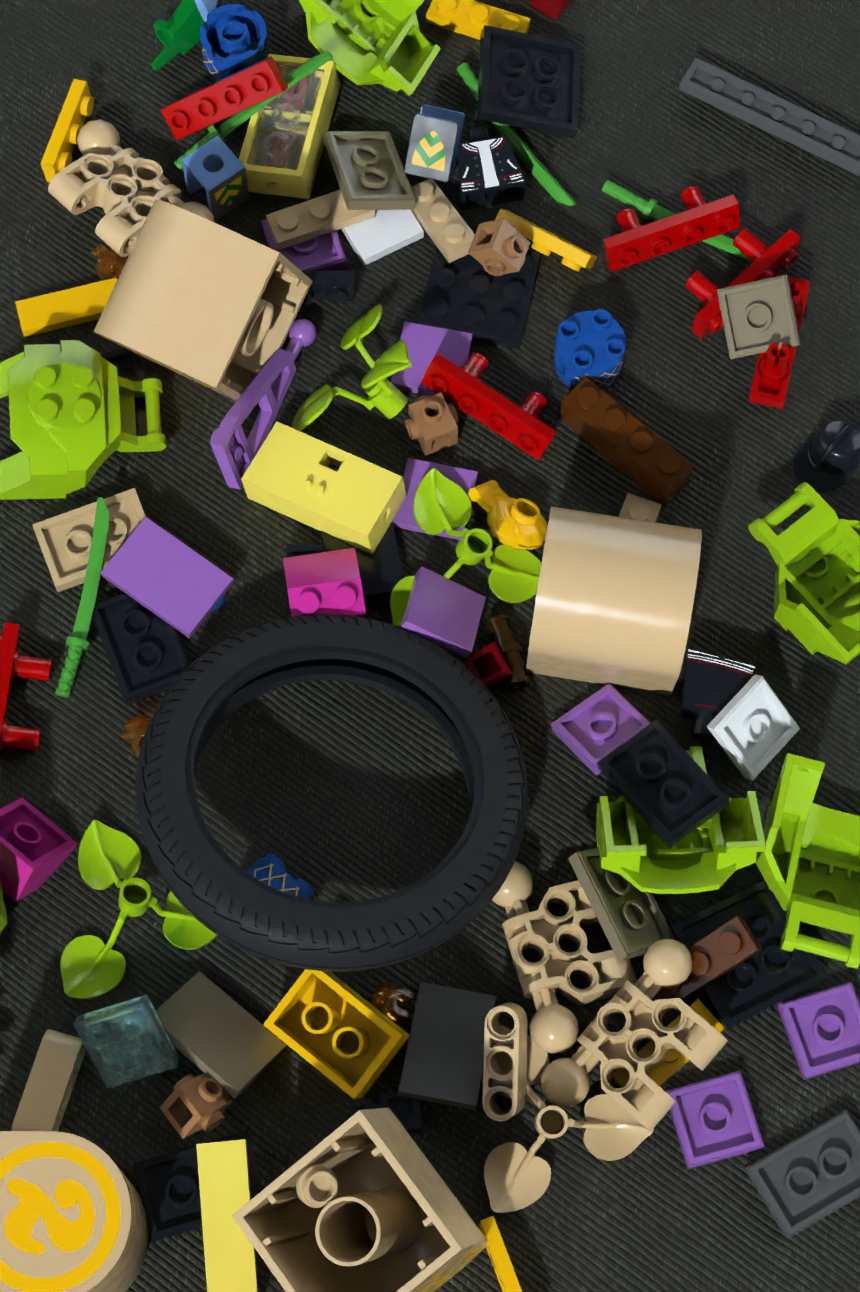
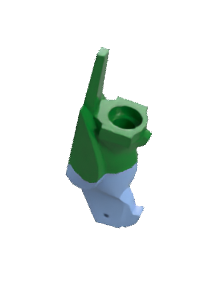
(181, 30)

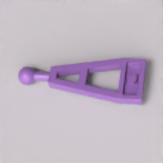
(267, 389)

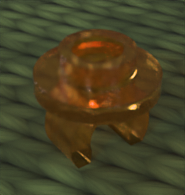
(109, 262)
(135, 730)
(386, 998)

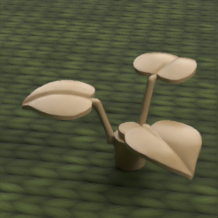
(520, 1178)

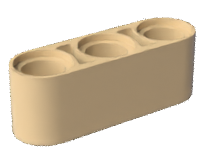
(494, 1077)
(49, 1083)

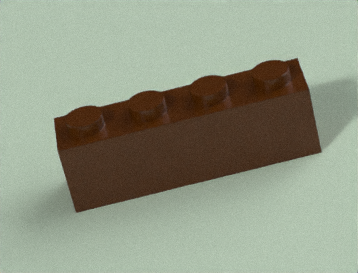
(626, 441)

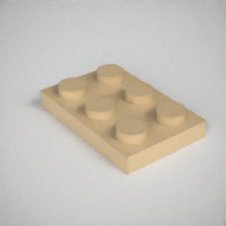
(68, 537)

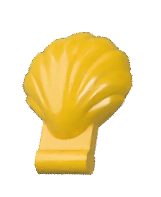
(511, 520)

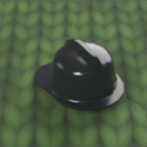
(829, 455)

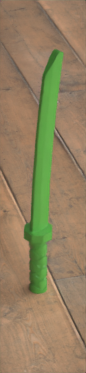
(240, 117)
(519, 146)
(652, 210)
(77, 641)

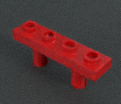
(224, 98)
(674, 232)
(764, 266)
(775, 365)
(503, 417)
(13, 666)

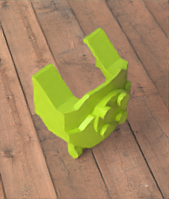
(372, 40)
(69, 418)
(815, 574)
(812, 862)
(695, 863)

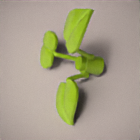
(380, 390)
(446, 506)
(107, 858)

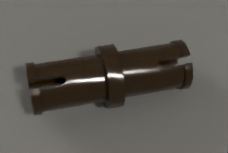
(510, 649)

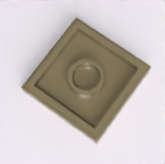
(758, 316)

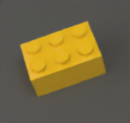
(336, 1031)

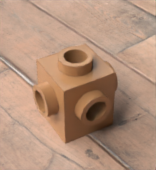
(499, 247)
(432, 423)
(196, 1104)

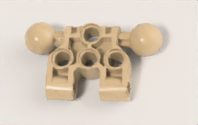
(117, 183)
(553, 1025)
(567, 1079)

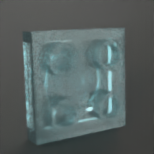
(127, 1041)

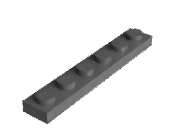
(773, 114)

